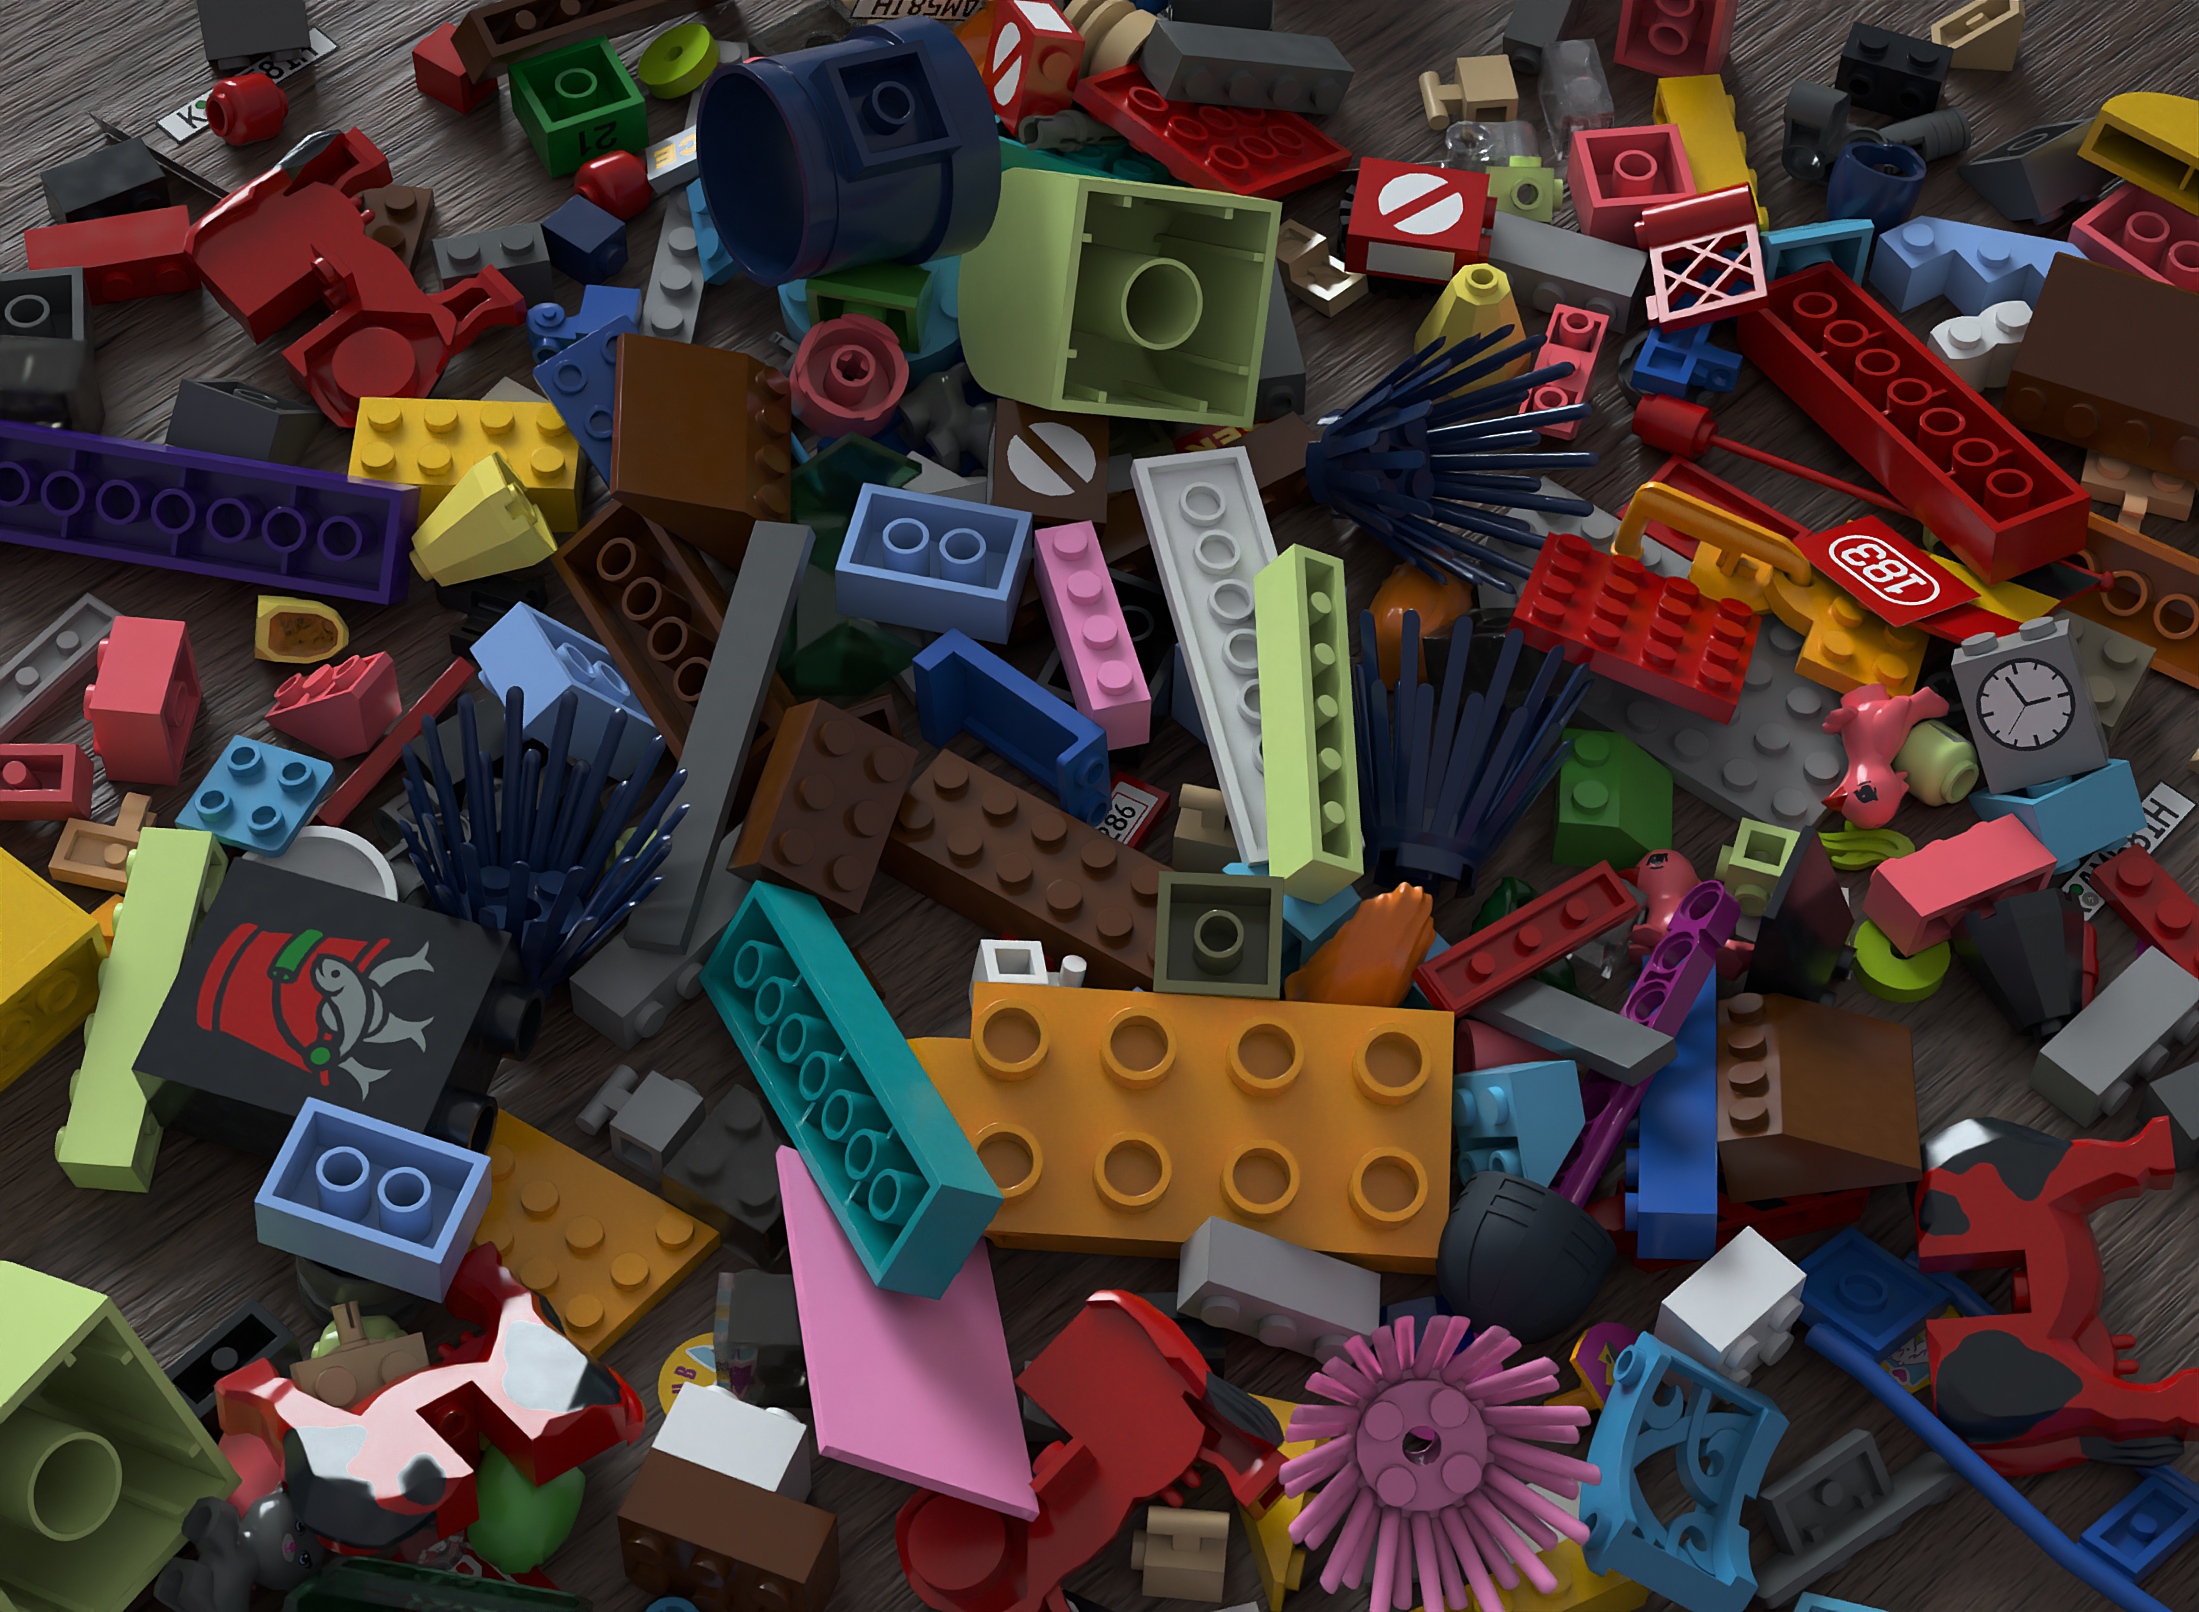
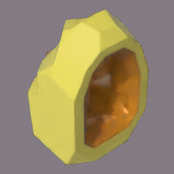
(297, 630)

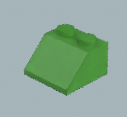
(885, 291)
(1609, 802)

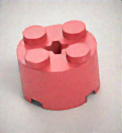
(856, 348)

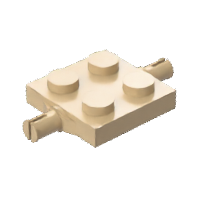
(358, 1364)

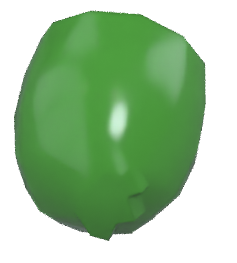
(518, 1521)

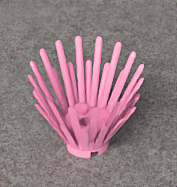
(1451, 1487)

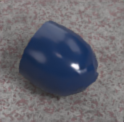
(1863, 193)

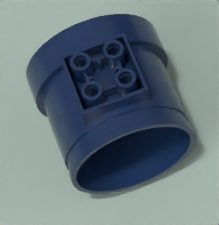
(850, 153)

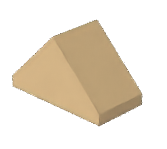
(1982, 34)

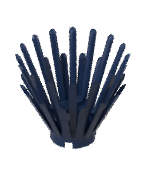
(1388, 459)
(1440, 822)
(534, 886)

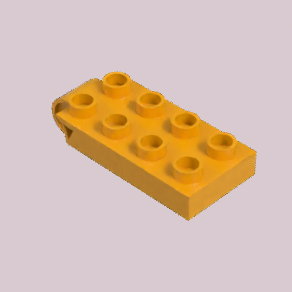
(1150, 1111)

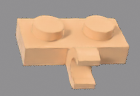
(2135, 489)
(97, 852)

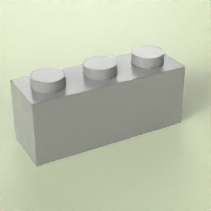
(1567, 268)
(2119, 1039)
(1276, 1291)

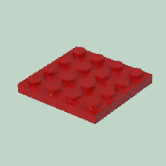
(1213, 144)
(1638, 626)

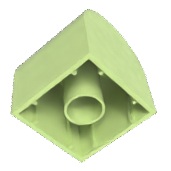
(1120, 298)
(91, 1452)

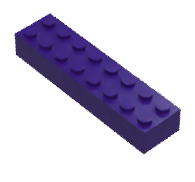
(206, 513)

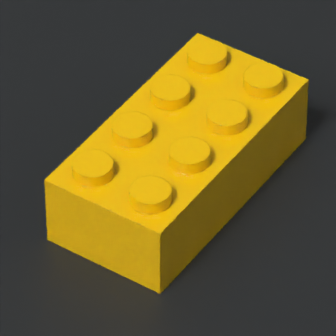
(440, 440)

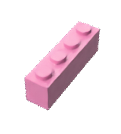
(1092, 633)

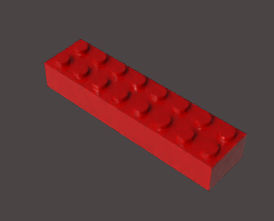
(1915, 425)

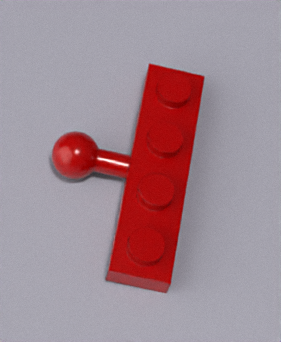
(2151, 905)

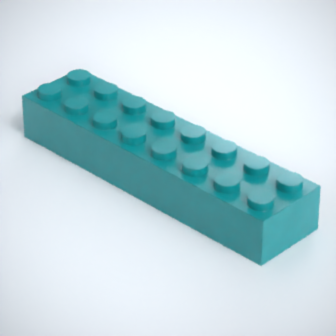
(850, 1092)

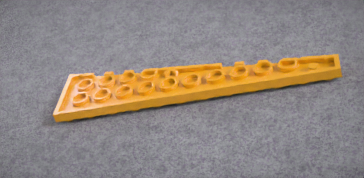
(573, 1227)

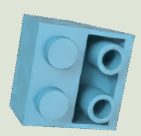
(1517, 1118)

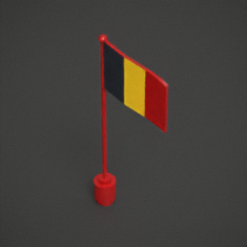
(1688, 430)

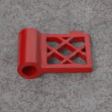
(1701, 230)

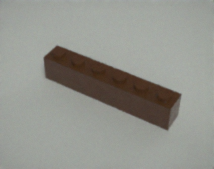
(523, 29)

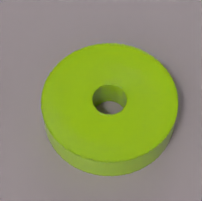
(678, 61)
(1897, 978)

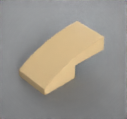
(1313, 273)

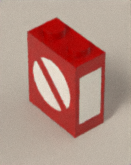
(1031, 61)
(1418, 221)

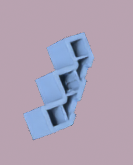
(1963, 262)

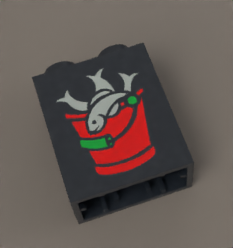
(336, 1002)

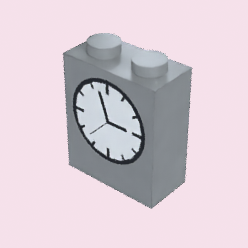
(2029, 705)

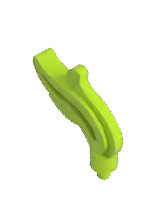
(1862, 848)

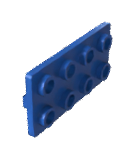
(582, 390)

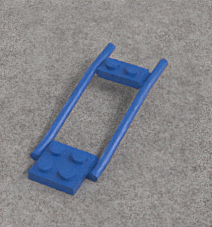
(1871, 1305)

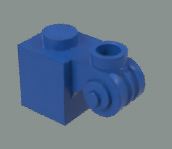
(552, 332)

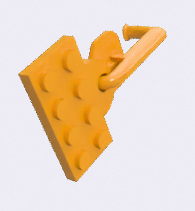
(1766, 571)

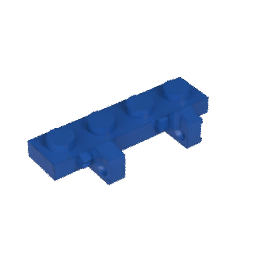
(1685, 356)

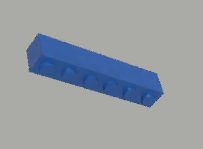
(1677, 1144)

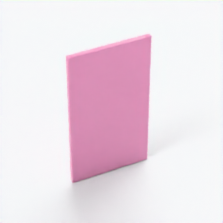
(902, 1376)

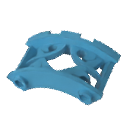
(1714, 1564)

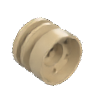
(1112, 33)

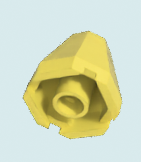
(1474, 303)
(482, 528)

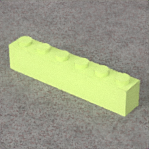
(1307, 724)
(110, 1126)

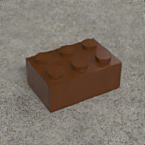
(823, 807)
(725, 1541)

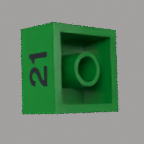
(577, 104)

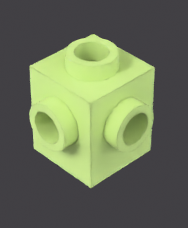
(1545, 190)
(1755, 863)

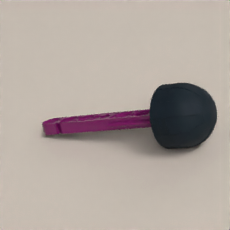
(1531, 1251)

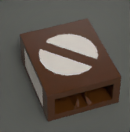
(1048, 464)

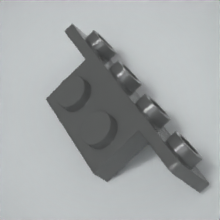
(1837, 1508)

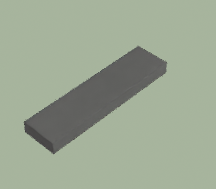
(1579, 1031)

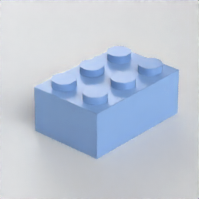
(934, 563)
(551, 659)
(373, 1199)

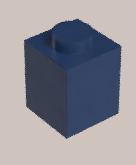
(585, 241)

